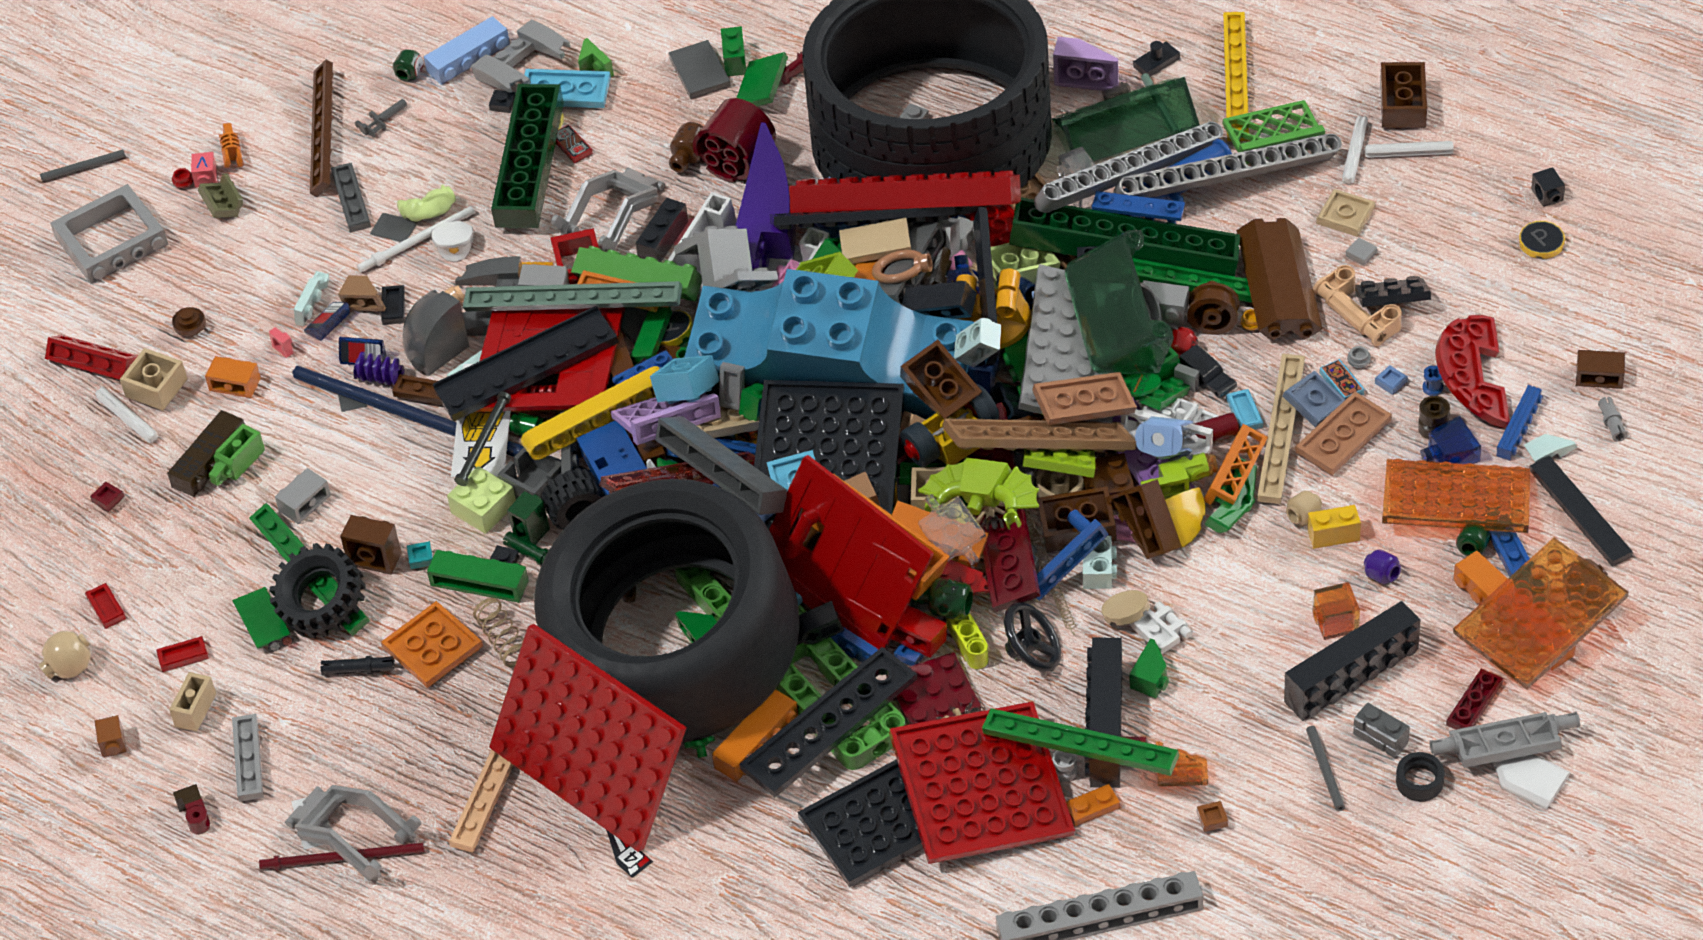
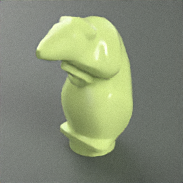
(432, 205)

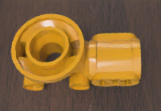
(1011, 307)

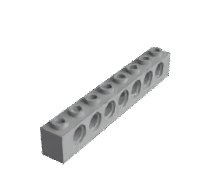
(1113, 915)

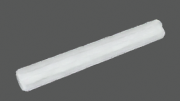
(1409, 149)
(1354, 150)
(126, 415)

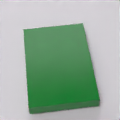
(762, 79)

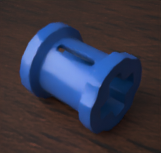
(1433, 381)

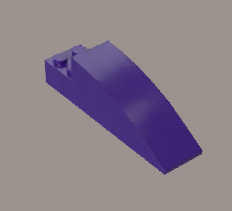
(764, 195)

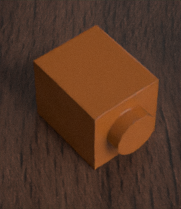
(110, 736)

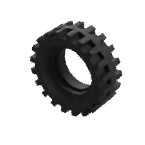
(297, 576)

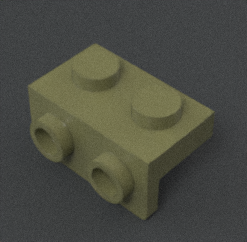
(221, 198)

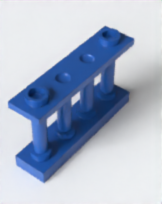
(1139, 206)

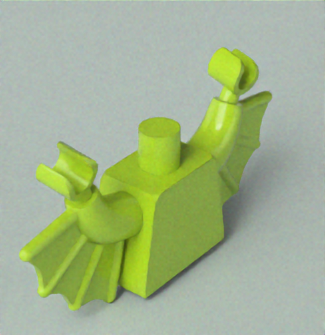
(982, 485)

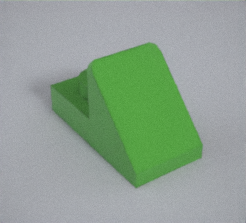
(593, 58)

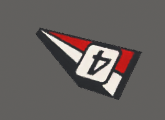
(628, 858)

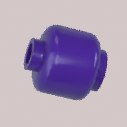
(1382, 566)

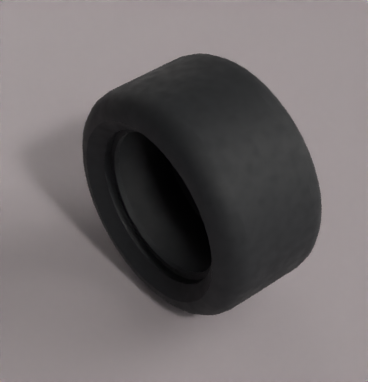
(663, 529)

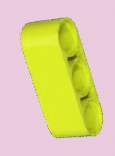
(969, 641)

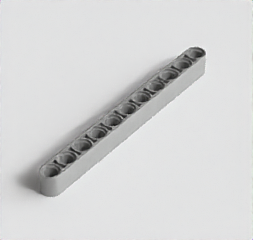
(1235, 161)
(1109, 173)

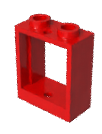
(569, 245)

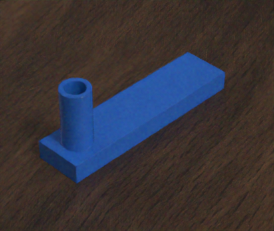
(1089, 538)

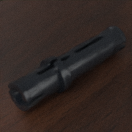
(362, 665)

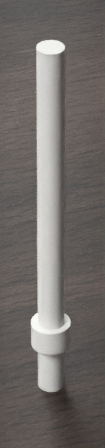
(379, 257)

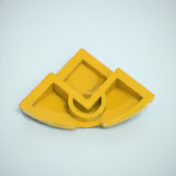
(1187, 514)

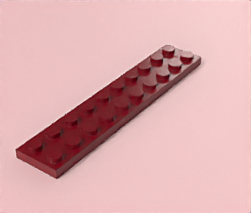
(1008, 552)

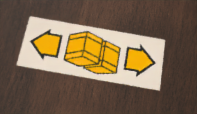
(467, 432)

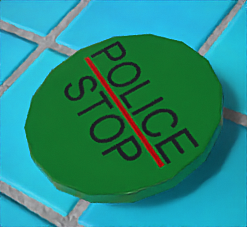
(1142, 384)

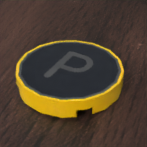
(1541, 239)
(677, 329)

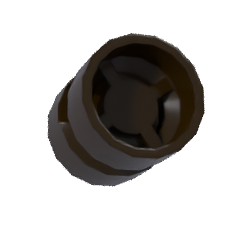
(1432, 413)

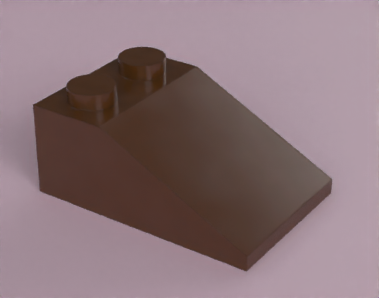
(939, 380)

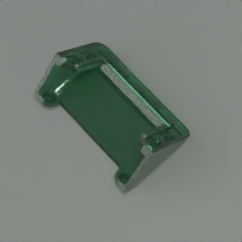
(1128, 119)
(1114, 310)

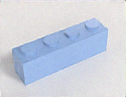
(466, 49)

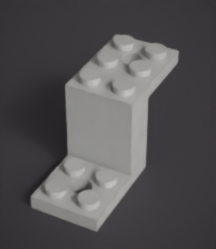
(725, 259)

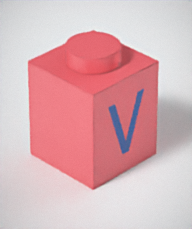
(203, 168)

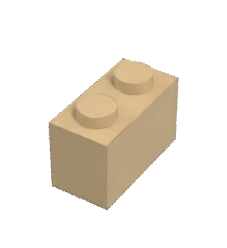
(192, 701)

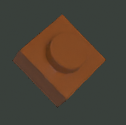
(1212, 816)

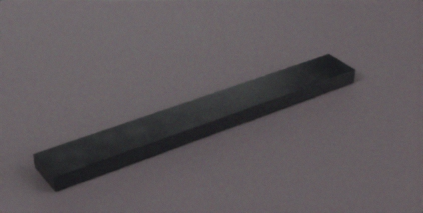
(985, 271)

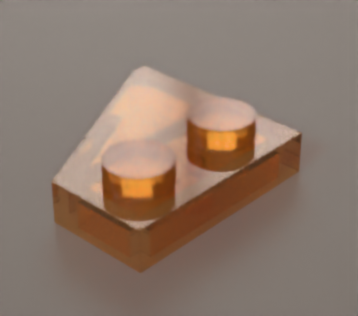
(1188, 771)

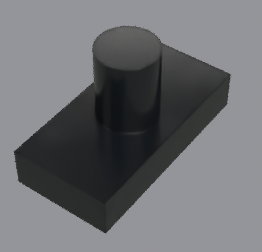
(1157, 58)

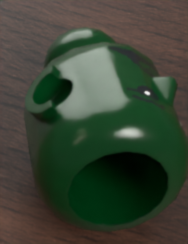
(948, 599)

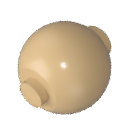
(65, 655)

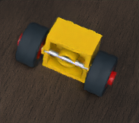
(929, 441)

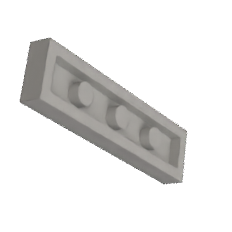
(247, 757)

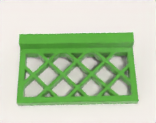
(1276, 137)

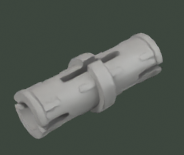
(1612, 419)

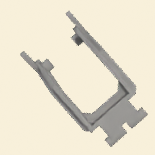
(631, 182)
(321, 805)

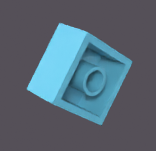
(684, 379)

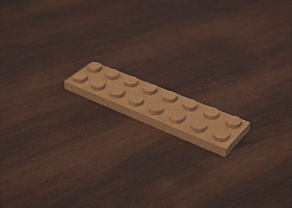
(1038, 434)

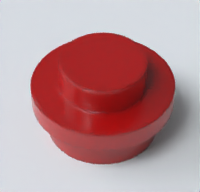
(182, 178)

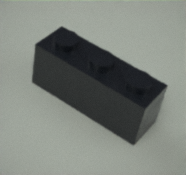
(662, 230)
(941, 299)

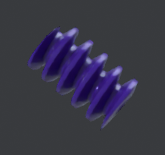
(377, 370)

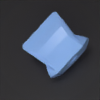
(1172, 434)

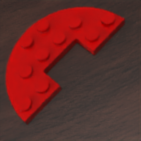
(1461, 368)

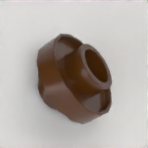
(188, 321)

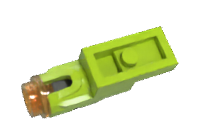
(1179, 471)

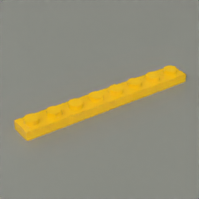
(1235, 67)

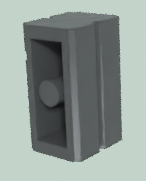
(1381, 730)

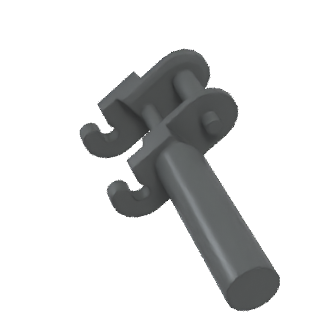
(379, 119)

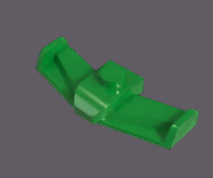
(1229, 514)

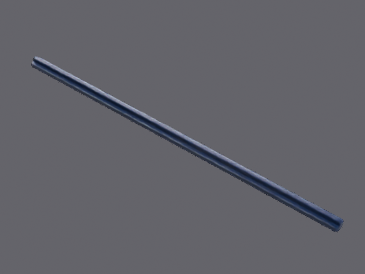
(388, 404)

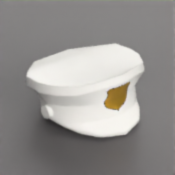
(453, 240)

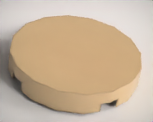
(1125, 607)

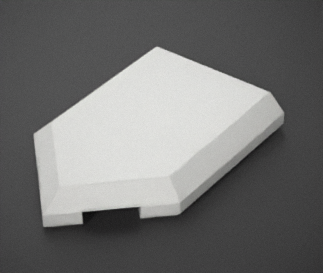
(1531, 778)

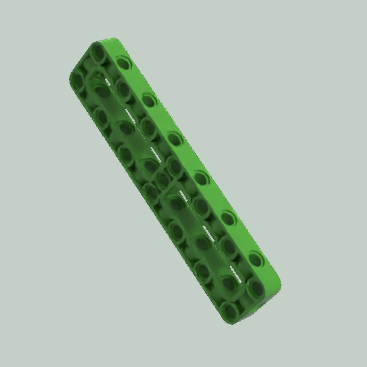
(832, 662)

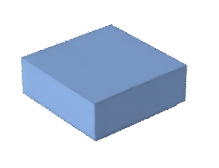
(1391, 380)

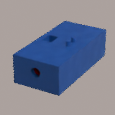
(609, 452)

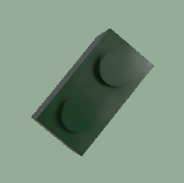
(528, 517)

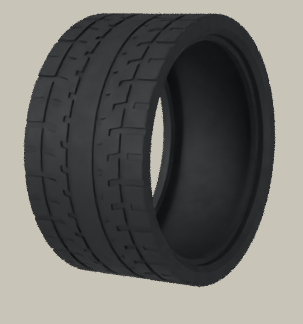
(872, 39)

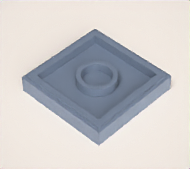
(1313, 398)

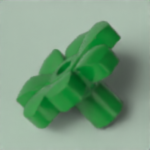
(699, 745)

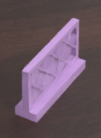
(644, 421)

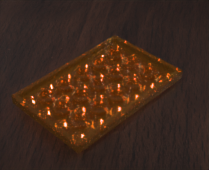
(1456, 495)
(1540, 613)

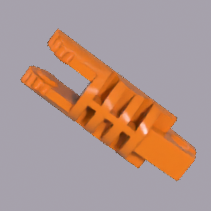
(230, 146)

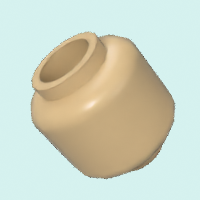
(1301, 505)

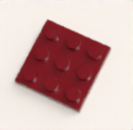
(937, 689)

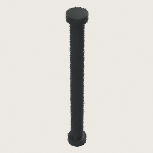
(462, 478)

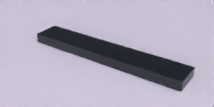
(1581, 511)

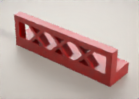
(88, 356)

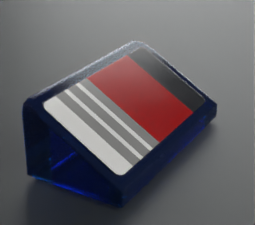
(328, 320)
(351, 348)

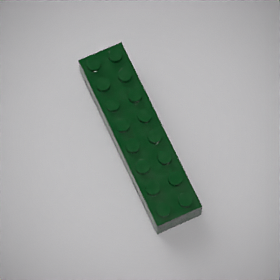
(527, 156)

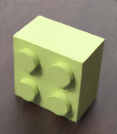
(482, 500)

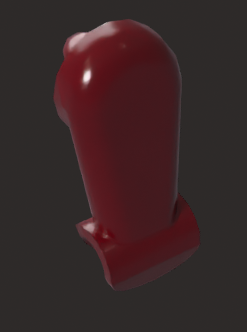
(792, 69)

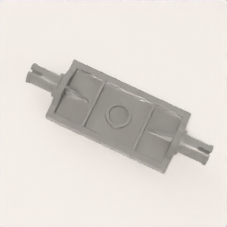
(1506, 738)

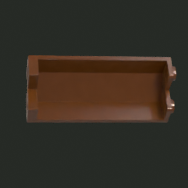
(1279, 279)

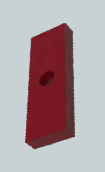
(1474, 700)

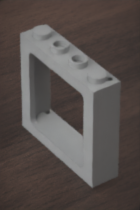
(119, 256)

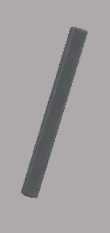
(82, 165)
(1325, 768)

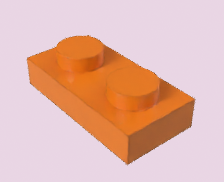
(1092, 804)

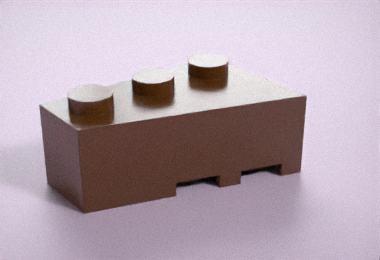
(1148, 518)

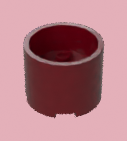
(730, 138)

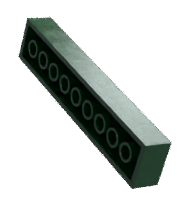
(1163, 241)

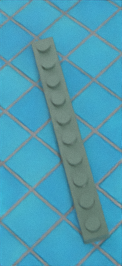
(572, 296)

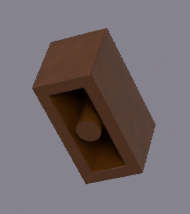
(1600, 369)

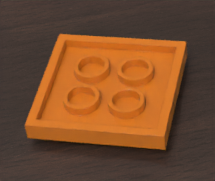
(431, 644)

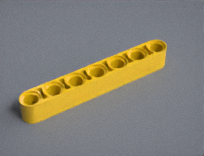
(587, 416)

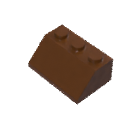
(1055, 508)

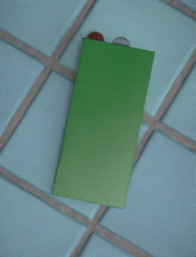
(262, 621)

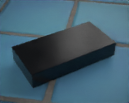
(394, 301)

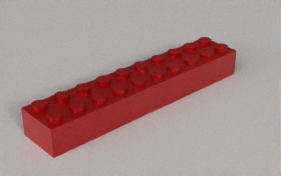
(907, 193)

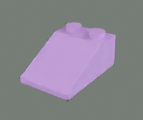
(1083, 65)

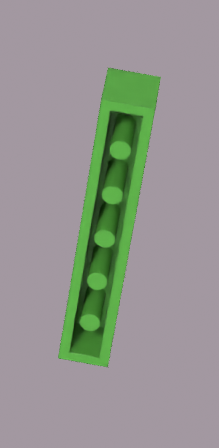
(637, 269)

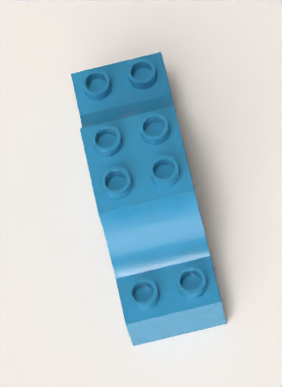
(818, 332)

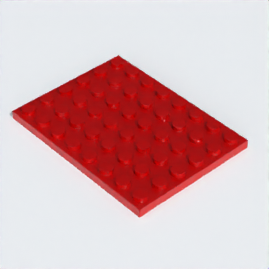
(587, 737)

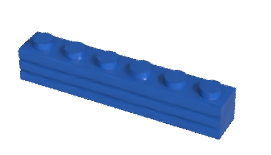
(1519, 422)

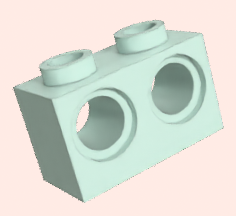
(977, 342)
(1098, 566)

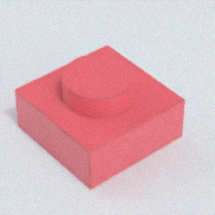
(281, 342)

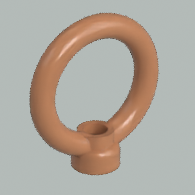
(922, 263)

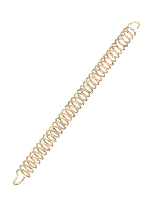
(1053, 594)

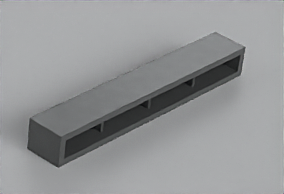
(721, 465)

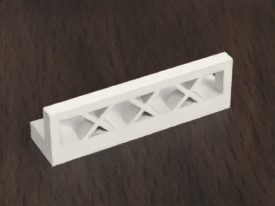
(1190, 440)

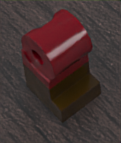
(196, 814)

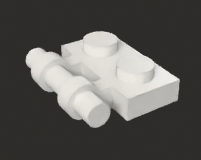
(1154, 627)

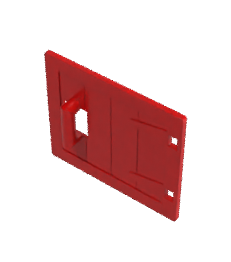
(575, 382)
(857, 559)

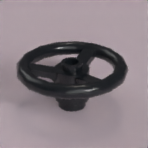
(1029, 639)

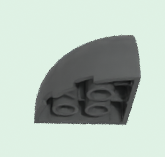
(434, 331)

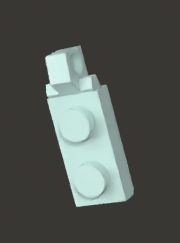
(310, 295)

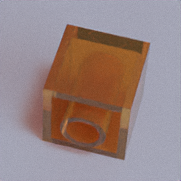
(1335, 610)

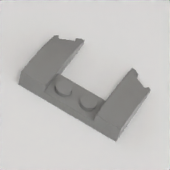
(499, 70)

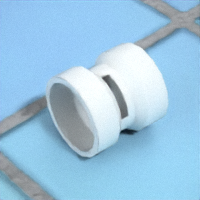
(1065, 765)

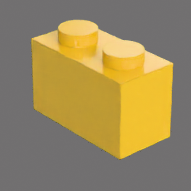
(1334, 526)

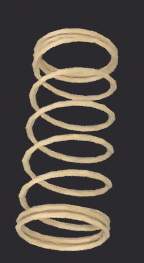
(490, 617)

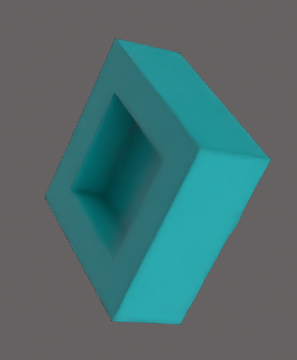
(419, 555)

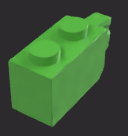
(236, 454)

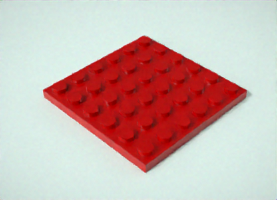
(978, 789)

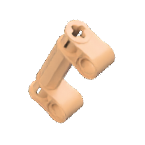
(1335, 290)

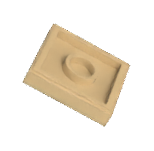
(1345, 212)

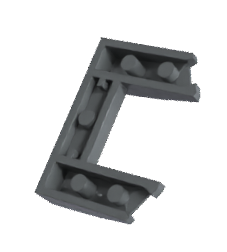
(495, 271)

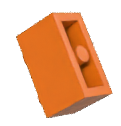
(233, 377)

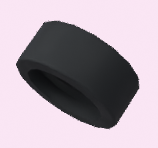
(1423, 761)

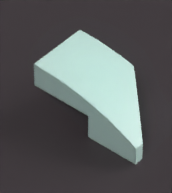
(1549, 445)

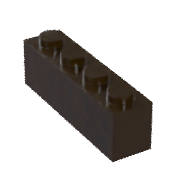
(193, 467)

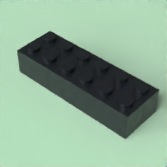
(1352, 661)
(1104, 704)

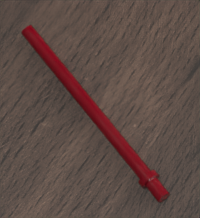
(278, 862)

